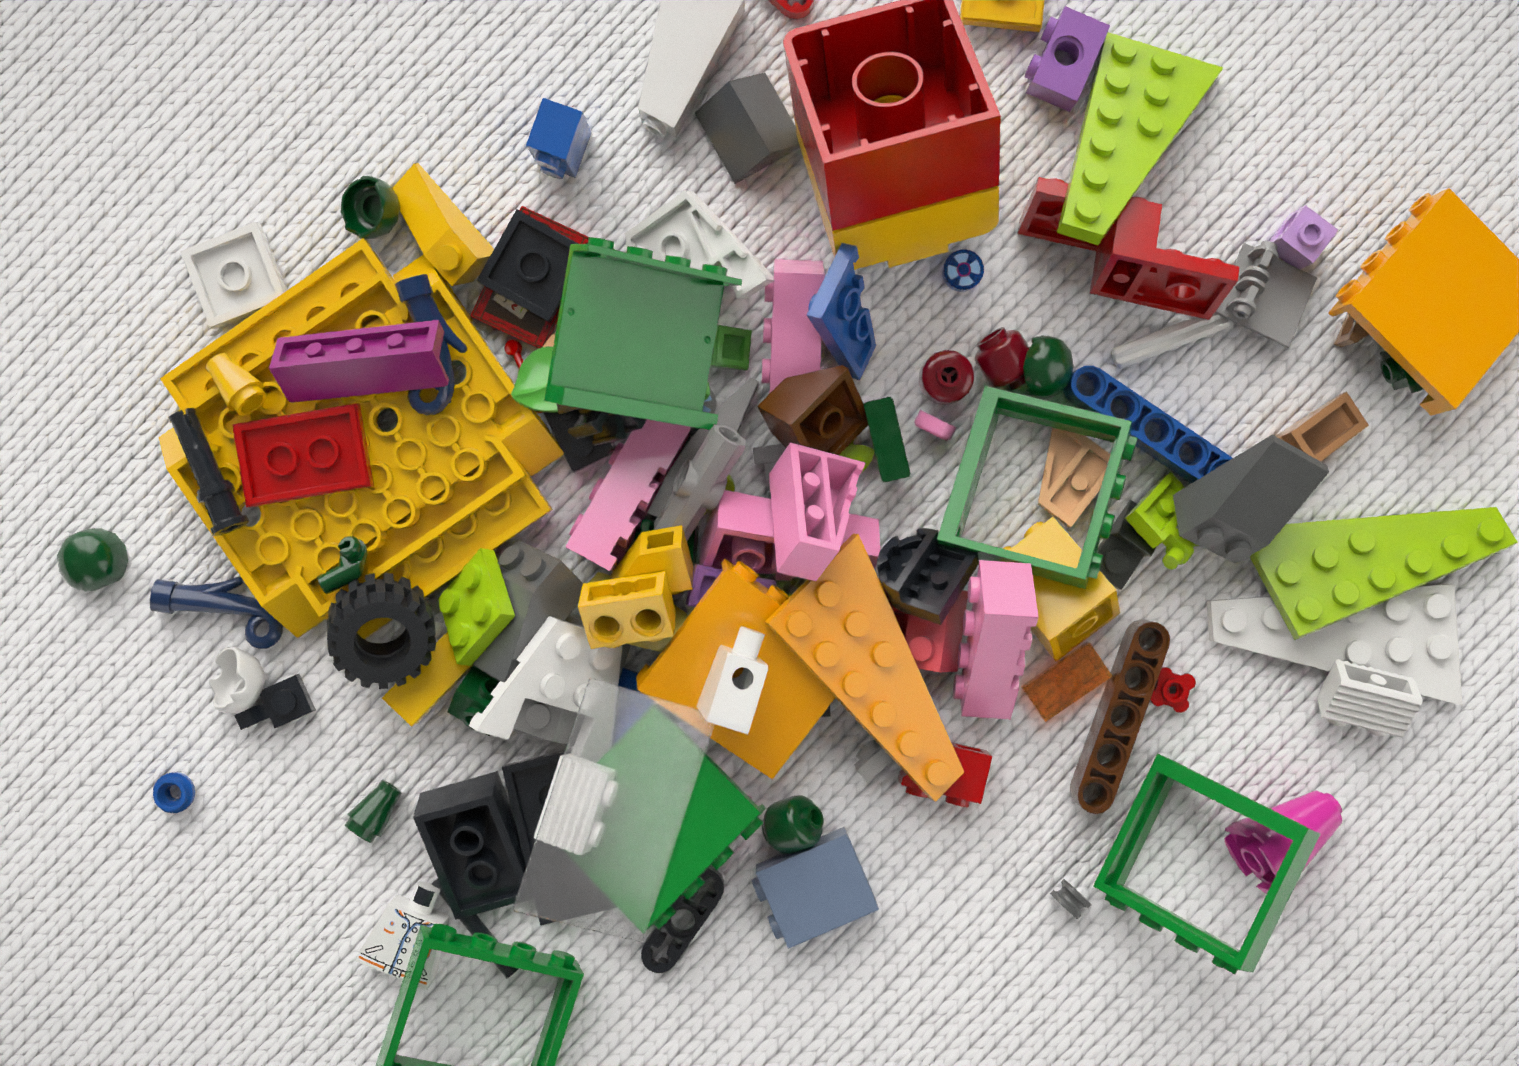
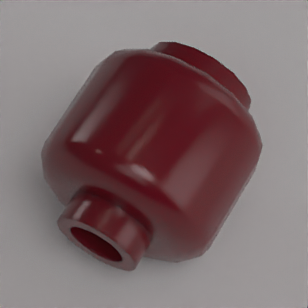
(1002, 358)
(935, 387)

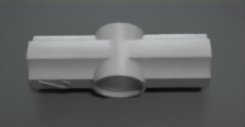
(702, 480)

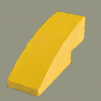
(421, 694)

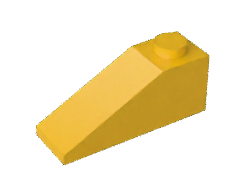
(441, 228)

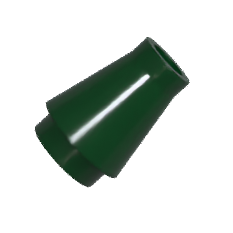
(373, 812)

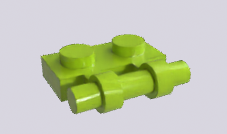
(1157, 522)

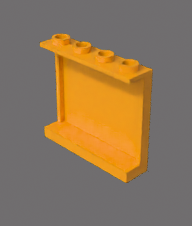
(1438, 298)
(791, 693)

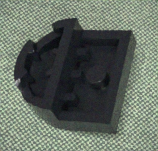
(924, 575)

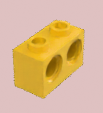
(626, 604)

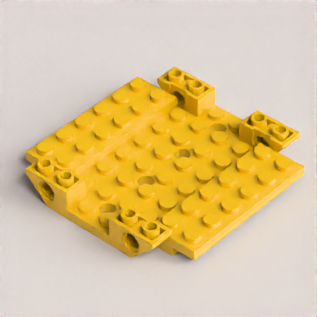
(438, 479)

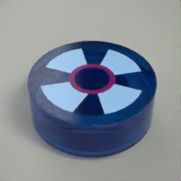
(962, 270)

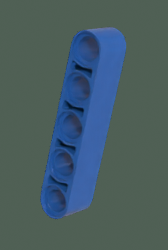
(1140, 411)

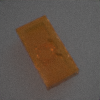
(1066, 681)

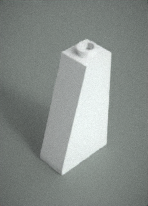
(682, 57)

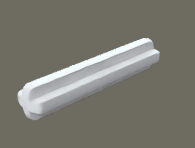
(1166, 340)

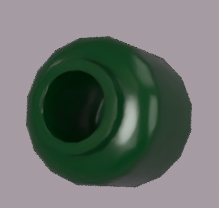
(792, 824)

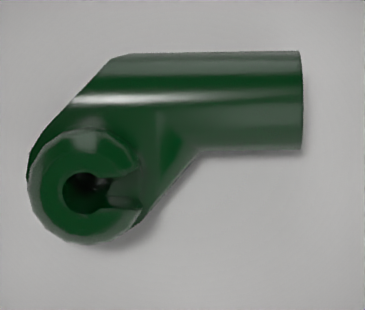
(350, 566)

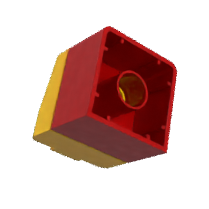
(896, 129)

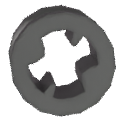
(1070, 899)

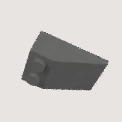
(1247, 498)
(537, 589)

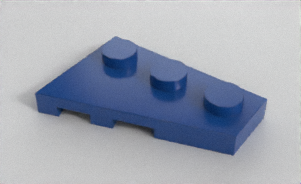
(840, 316)

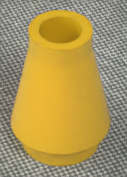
(237, 386)

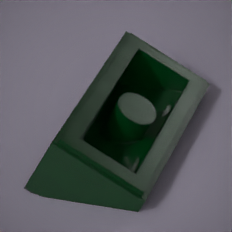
(887, 439)

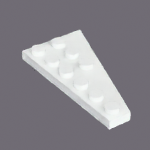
(1403, 636)

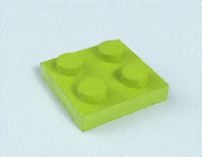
(476, 607)

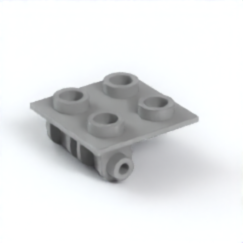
(1267, 294)

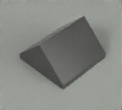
(748, 126)

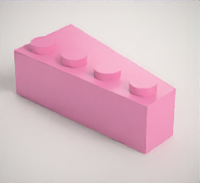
(743, 531)
(996, 639)

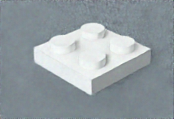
(233, 274)

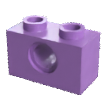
(1082, 40)

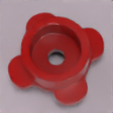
(1177, 700)

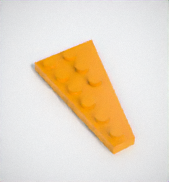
(858, 652)

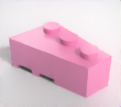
(790, 332)
(810, 508)

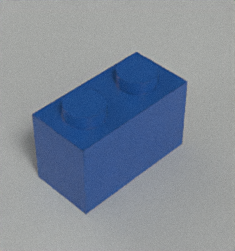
(558, 139)

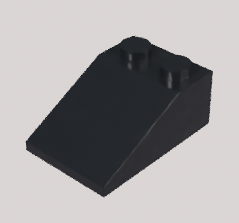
(472, 843)

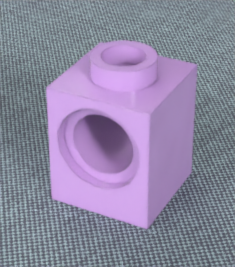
(1303, 237)

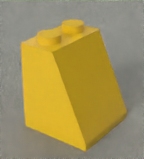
(1064, 611)

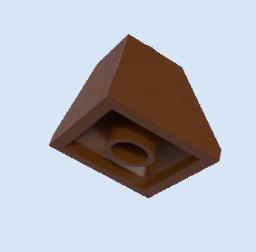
(816, 410)

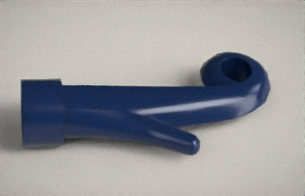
(418, 298)
(214, 598)

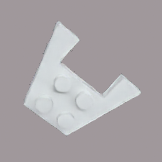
(694, 232)
(550, 671)

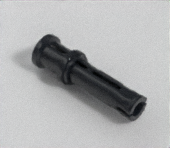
(214, 490)

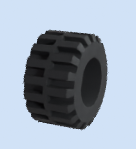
(381, 661)

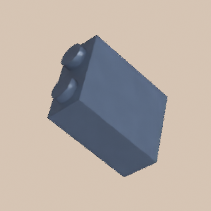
(814, 889)

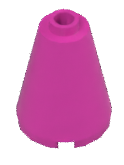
(1263, 850)

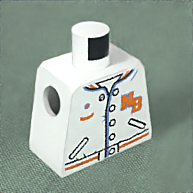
(396, 931)

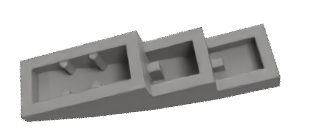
(731, 414)

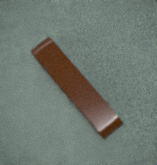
(1121, 736)

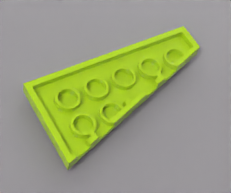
(1130, 120)
(1349, 565)

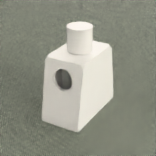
(734, 700)

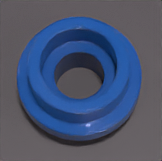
(163, 797)

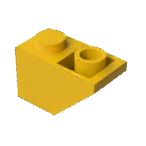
(657, 552)

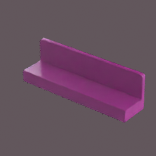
(360, 361)

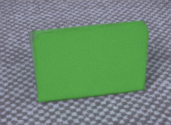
(731, 348)

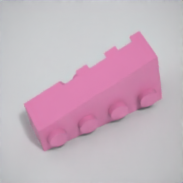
(626, 492)

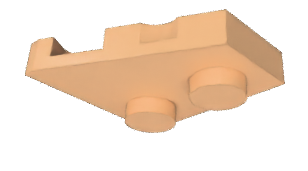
(1071, 475)

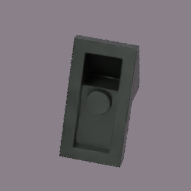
(1122, 550)

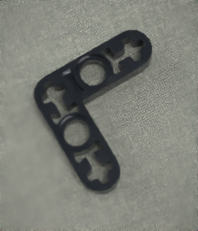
(674, 949)

